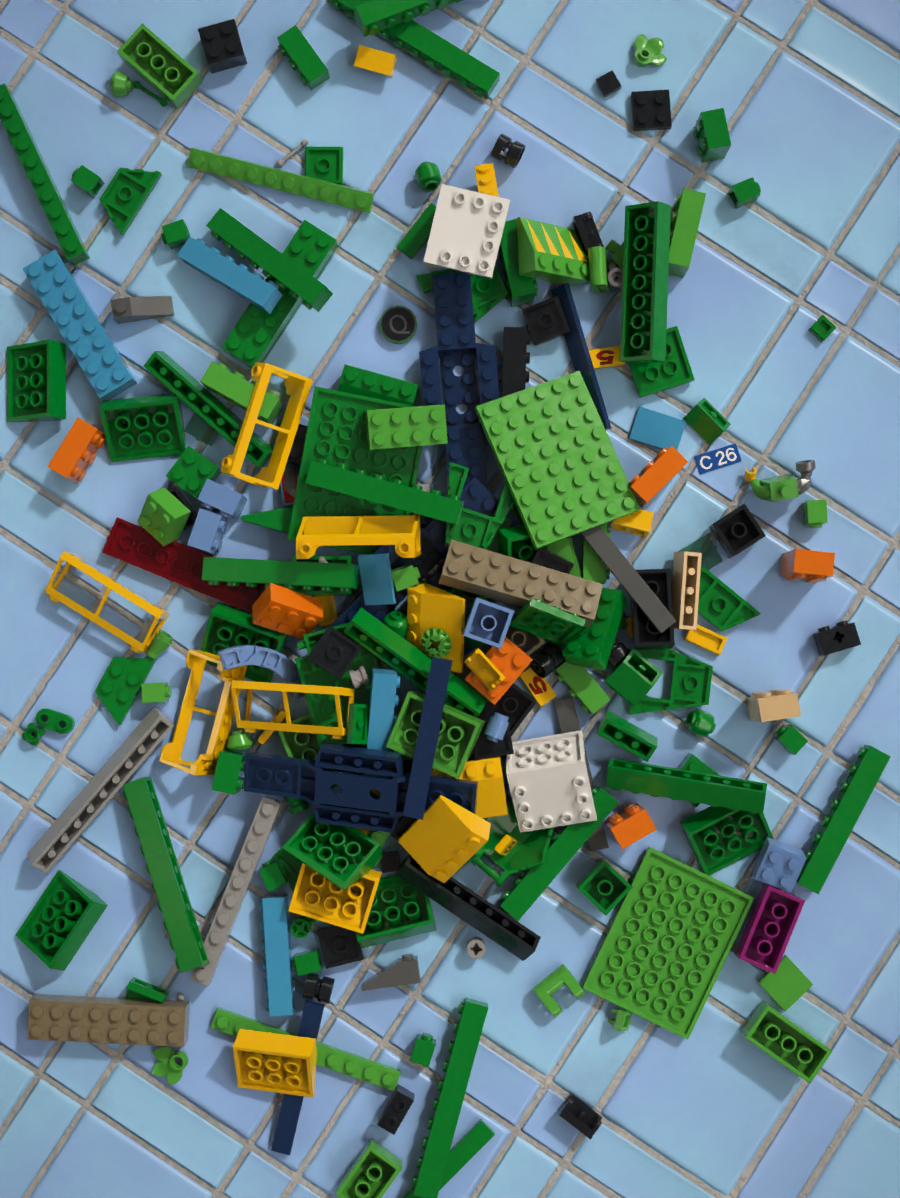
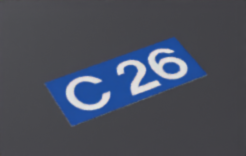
(718, 458)

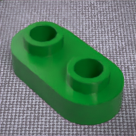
(54, 721)

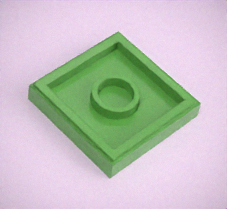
(786, 984)

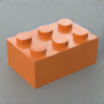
(77, 450)
(657, 474)
(807, 565)
(287, 611)
(509, 661)
(630, 825)

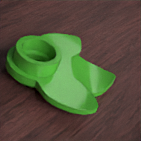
(649, 51)
(167, 1064)

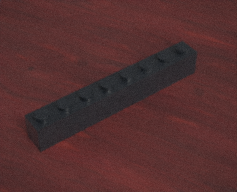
(471, 909)

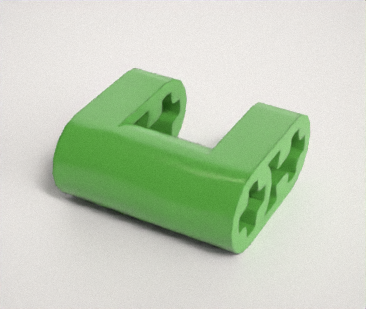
(597, 269)
(553, 983)

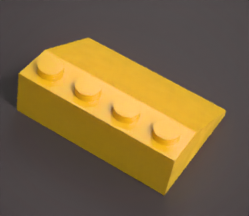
(436, 608)
(491, 791)
(445, 838)
(328, 903)
(275, 1062)

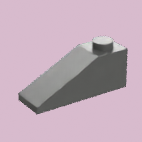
(141, 308)
(399, 973)

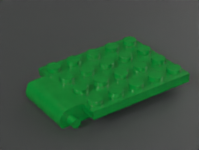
(322, 706)

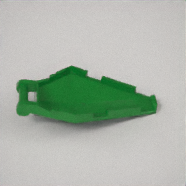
(526, 854)

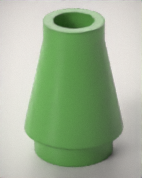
(159, 644)

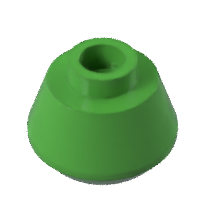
(121, 84)
(239, 741)

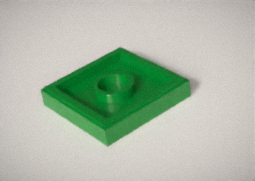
(324, 163)

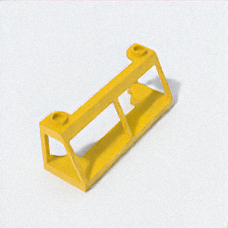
(298, 389)
(396, 530)
(58, 597)
(251, 726)
(207, 762)

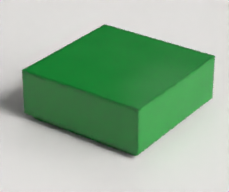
(822, 328)

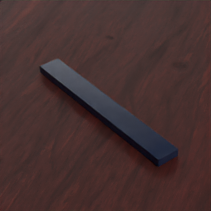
(579, 351)
(427, 738)
(292, 1104)

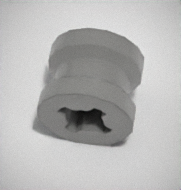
(359, 677)
(477, 944)

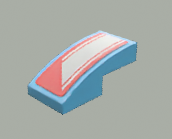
(289, 484)

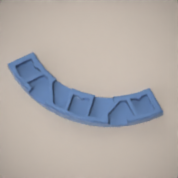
(263, 657)

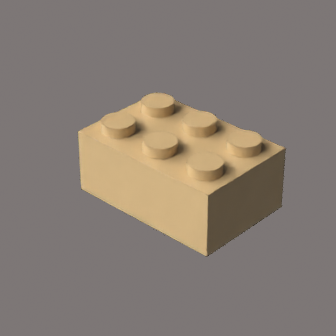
(773, 705)

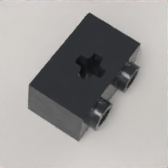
(848, 638)
(396, 1109)

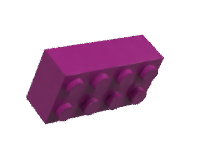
(769, 928)

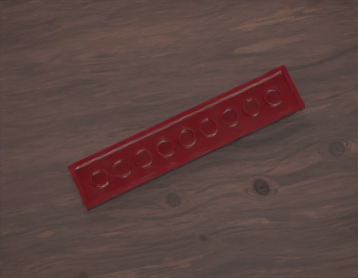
(174, 563)

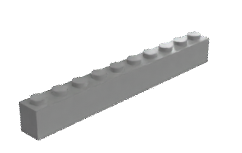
(100, 790)
(237, 888)

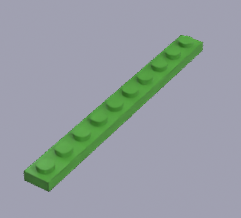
(280, 180)
(326, 1055)

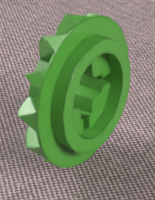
(435, 635)

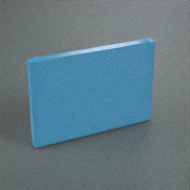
(657, 429)
(376, 579)

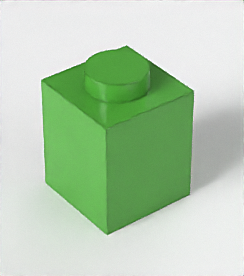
(815, 513)
(405, 576)
(155, 692)

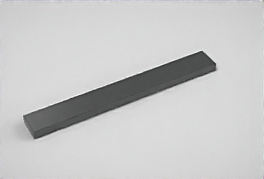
(629, 578)
(569, 722)

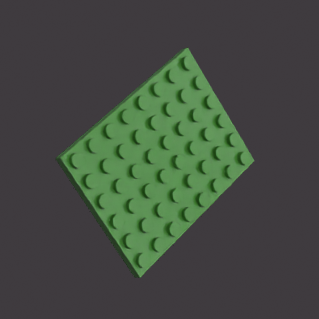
(557, 459)
(668, 942)

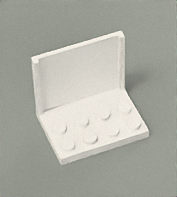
(466, 231)
(550, 782)

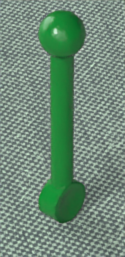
(163, 101)

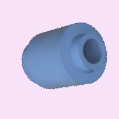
(496, 727)

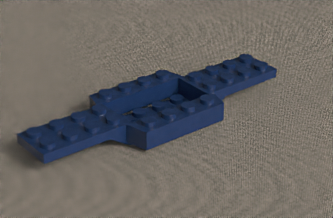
(457, 348)
(434, 548)
(354, 805)

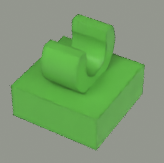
(622, 1019)

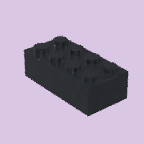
(643, 631)

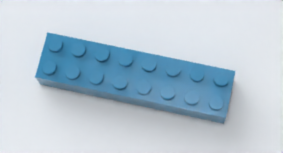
(79, 325)

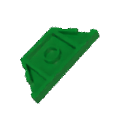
(127, 195)
(721, 604)
(122, 684)

